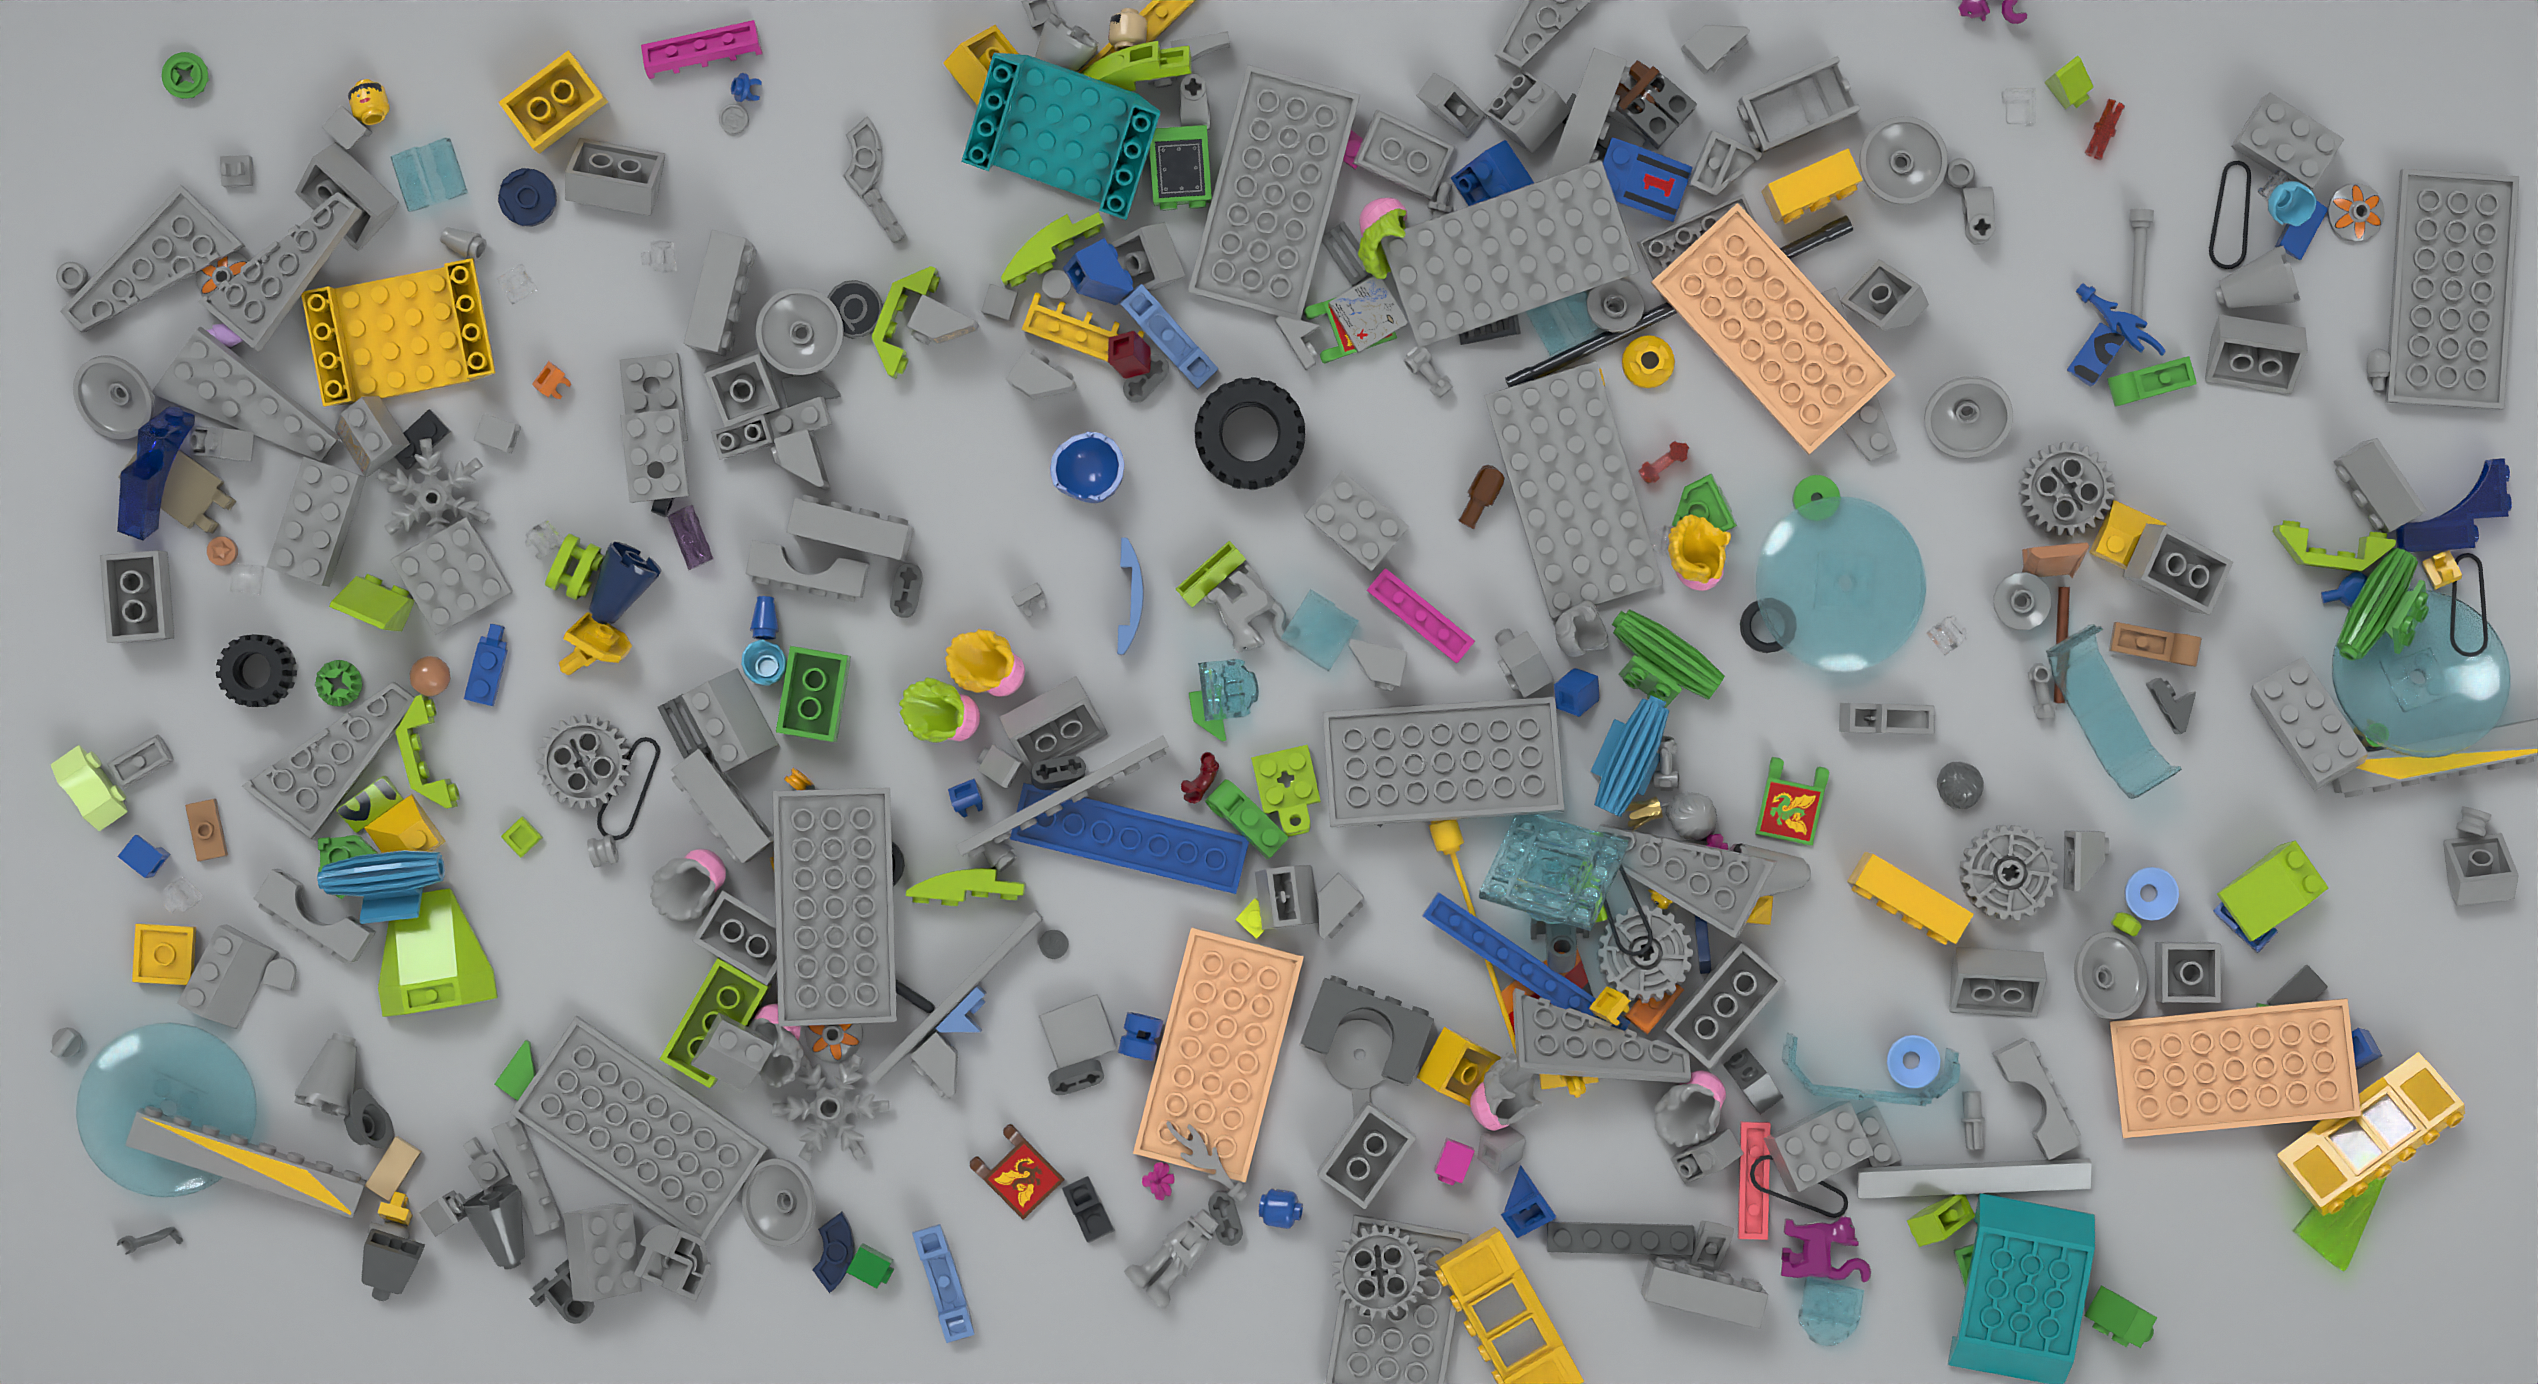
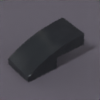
(1088, 1209)

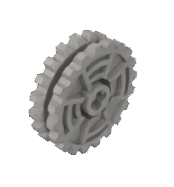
(2031, 867)
(1664, 965)

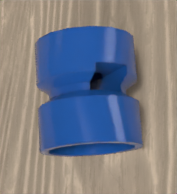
(1138, 1046)

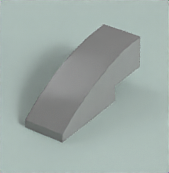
(1886, 718)

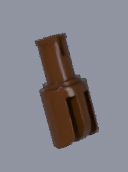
(1482, 493)

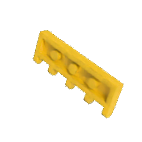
(1069, 331)

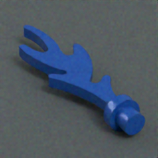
(2126, 321)

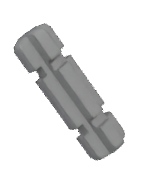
(884, 215)

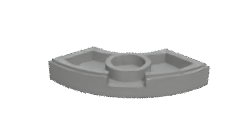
(866, 157)

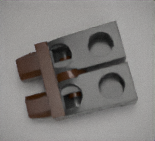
(1647, 98)

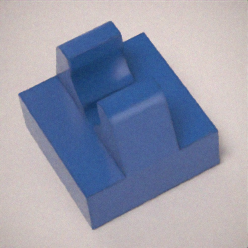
(964, 796)

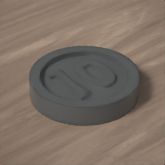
(1053, 944)

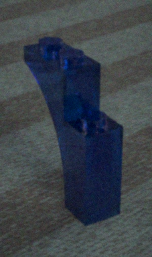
(146, 477)
(2456, 527)

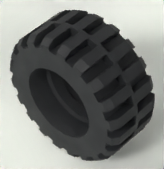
(1258, 394)

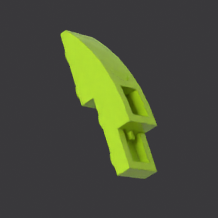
(1140, 63)
(1038, 251)
(953, 887)

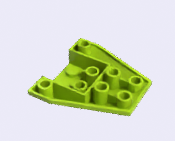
(433, 960)

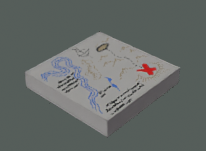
(1368, 313)

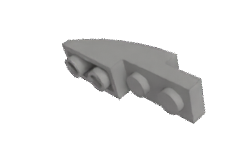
(763, 429)

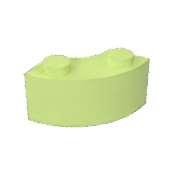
(89, 787)

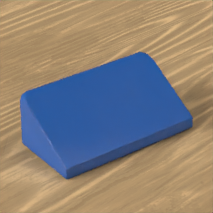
(2297, 238)

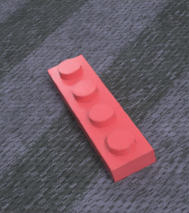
(1752, 1203)

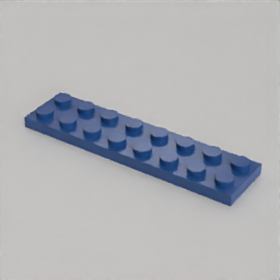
(1137, 840)

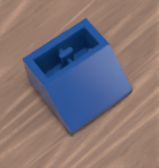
(1491, 174)
(1098, 273)

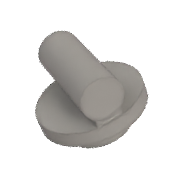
(66, 1042)

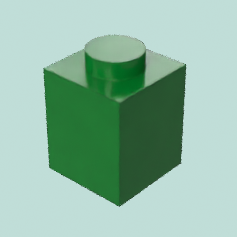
(871, 1266)

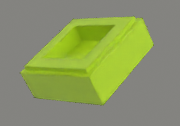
(521, 836)

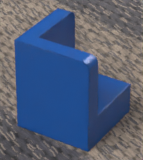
(1576, 692)
(143, 856)
(2364, 1048)

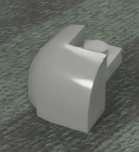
(674, 1260)

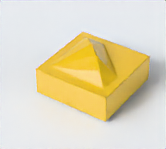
(1762, 911)

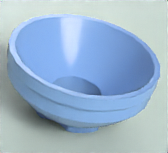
(2166, 893)
(1928, 1061)

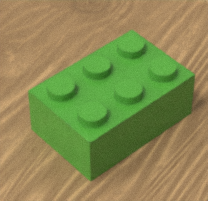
(813, 694)

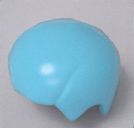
(2291, 203)
(763, 662)

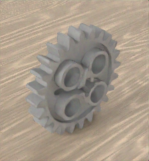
(2045, 504)
(561, 775)
(1353, 1273)

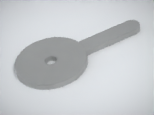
(1357, 1073)

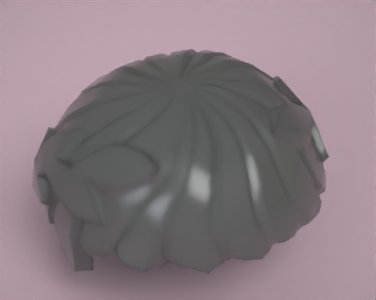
(1960, 785)

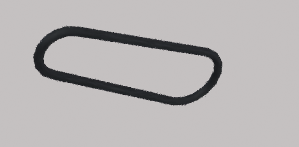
(2246, 216)
(2483, 608)
(642, 793)
(1650, 936)
(1833, 1215)

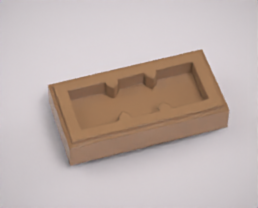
(206, 830)

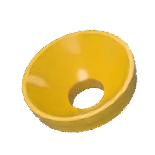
(1637, 372)

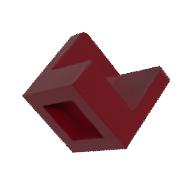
(1129, 354)

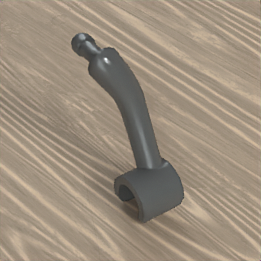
(149, 1239)

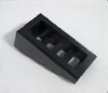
(1513, 325)

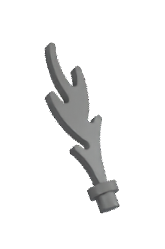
(1201, 1159)

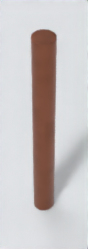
(2062, 629)

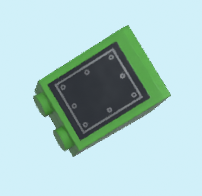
(1180, 167)

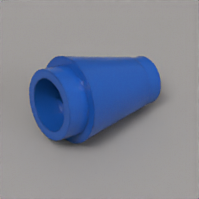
(764, 620)

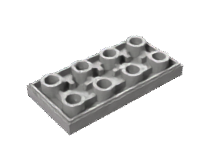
(1667, 245)

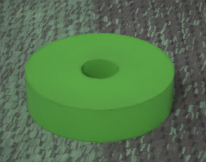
(1813, 484)

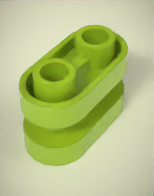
(579, 583)

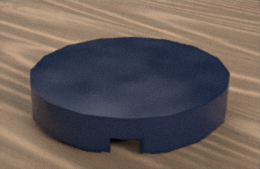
(527, 197)

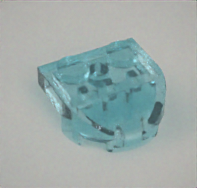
(1227, 689)
(1829, 1311)

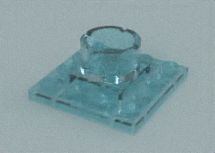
(1554, 870)

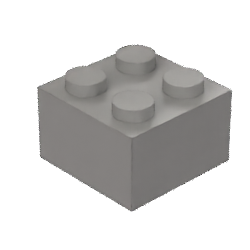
(2188, 972)

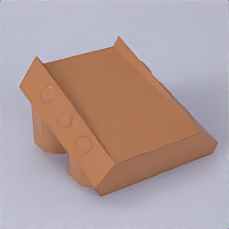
(2054, 559)

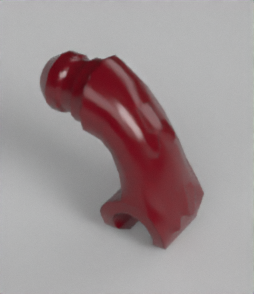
(1196, 789)

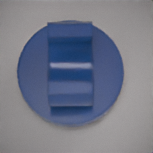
(741, 88)

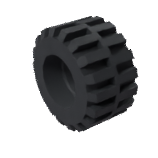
(232, 670)

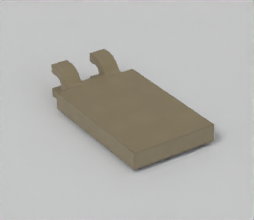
(191, 491)

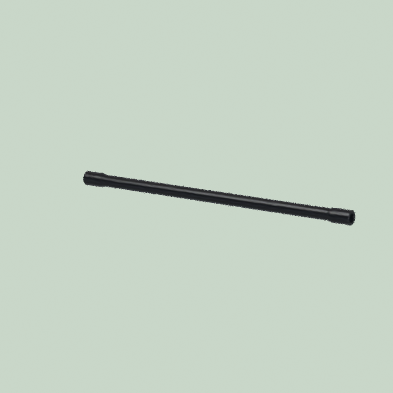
(1826, 234)

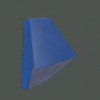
(1526, 1206)

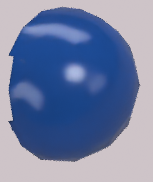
(1088, 467)

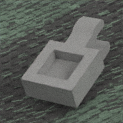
(487, 1166)

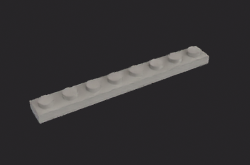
(1052, 803)

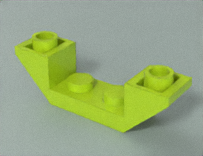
(920, 283)
(2295, 542)
(418, 715)

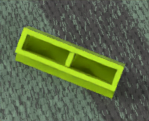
(1210, 574)

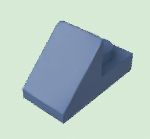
(958, 1019)

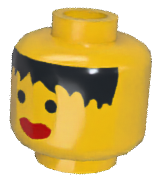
(368, 102)

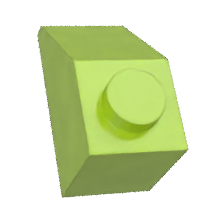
(2071, 84)
(1940, 1219)

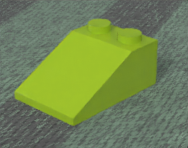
(375, 603)
(2272, 890)

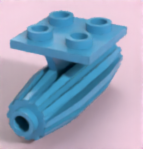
(1630, 756)
(387, 881)

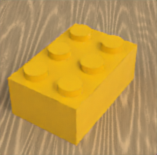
(553, 102)
(1812, 187)

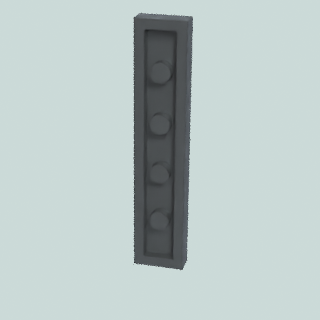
(1620, 1238)

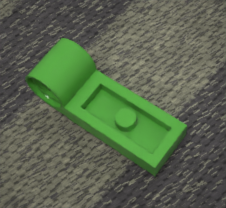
(2151, 381)
(1231, 803)

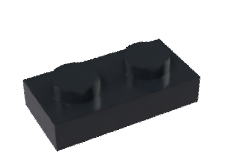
(425, 427)

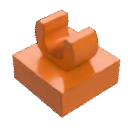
(549, 379)

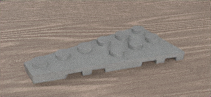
(1702, 879)

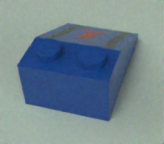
(1645, 179)

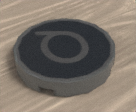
(858, 307)

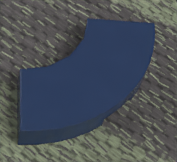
(1702, 944)
(837, 1251)

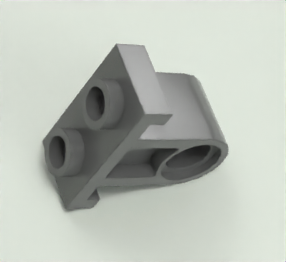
(1558, 939)
(1753, 1080)
(560, 1295)

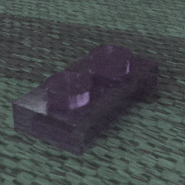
(690, 537)

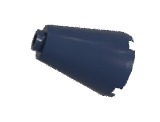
(621, 582)

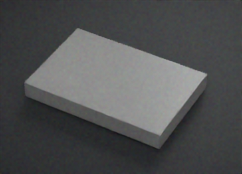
(1404, 154)

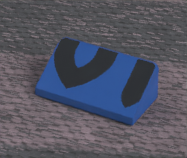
(2096, 354)

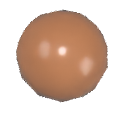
(430, 676)

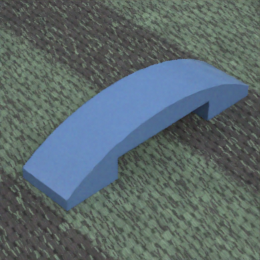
(1168, 336)
(1127, 633)
(944, 1283)

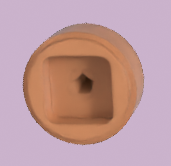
(222, 551)

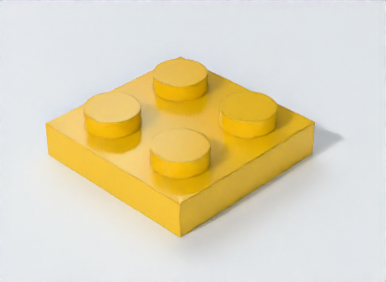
(163, 954)

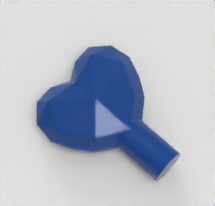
(2347, 590)

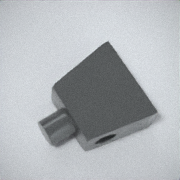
(388, 1263)

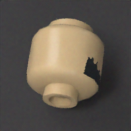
(1127, 29)

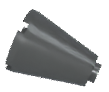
(499, 1223)

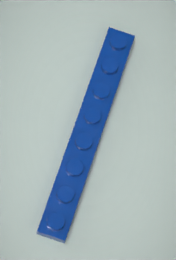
(1510, 957)

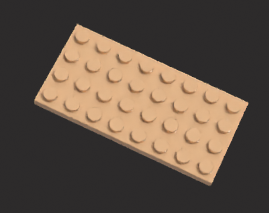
(1773, 329)
(1219, 1050)
(2235, 1068)

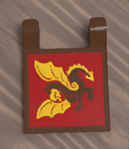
(1021, 1176)

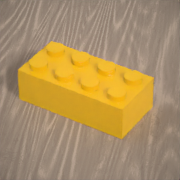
(1909, 897)

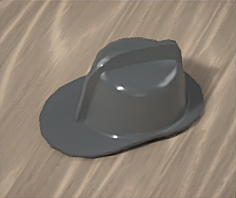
(368, 1121)

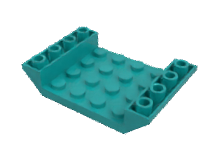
(1062, 130)
(2024, 1290)

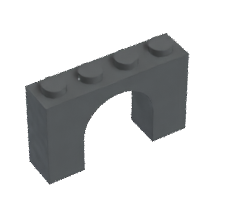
(1408, 1026)

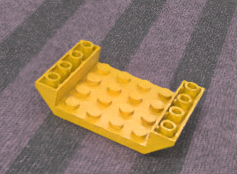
(399, 334)

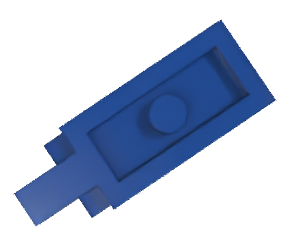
(487, 667)

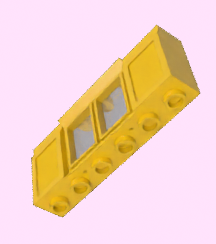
(2395, 1119)
(1505, 1313)

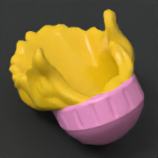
(1698, 552)
(984, 663)

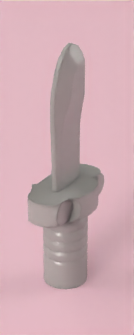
(1440, 206)

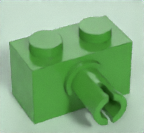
(2121, 1317)

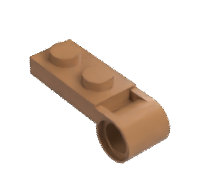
(2155, 644)

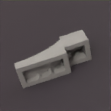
(1199, 47)

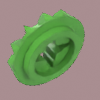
(171, 76)
(351, 679)

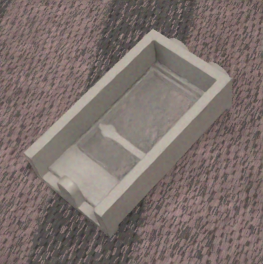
(1797, 105)

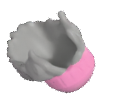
(688, 885)
(787, 1050)
(1503, 1095)
(1690, 1110)

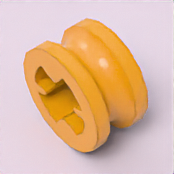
(798, 780)

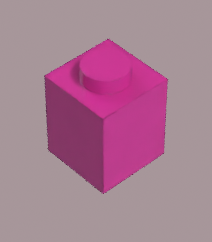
(1453, 1161)

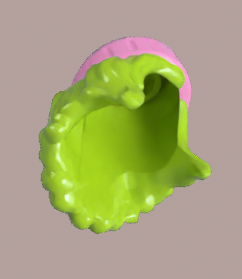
(1377, 221)
(938, 712)

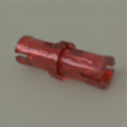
(2104, 129)

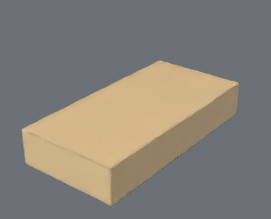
(393, 1168)

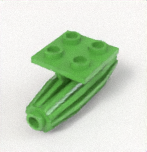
(2385, 607)
(1663, 660)

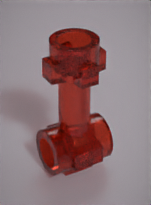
(1676, 452)

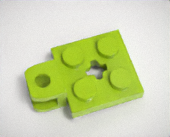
(1292, 800)

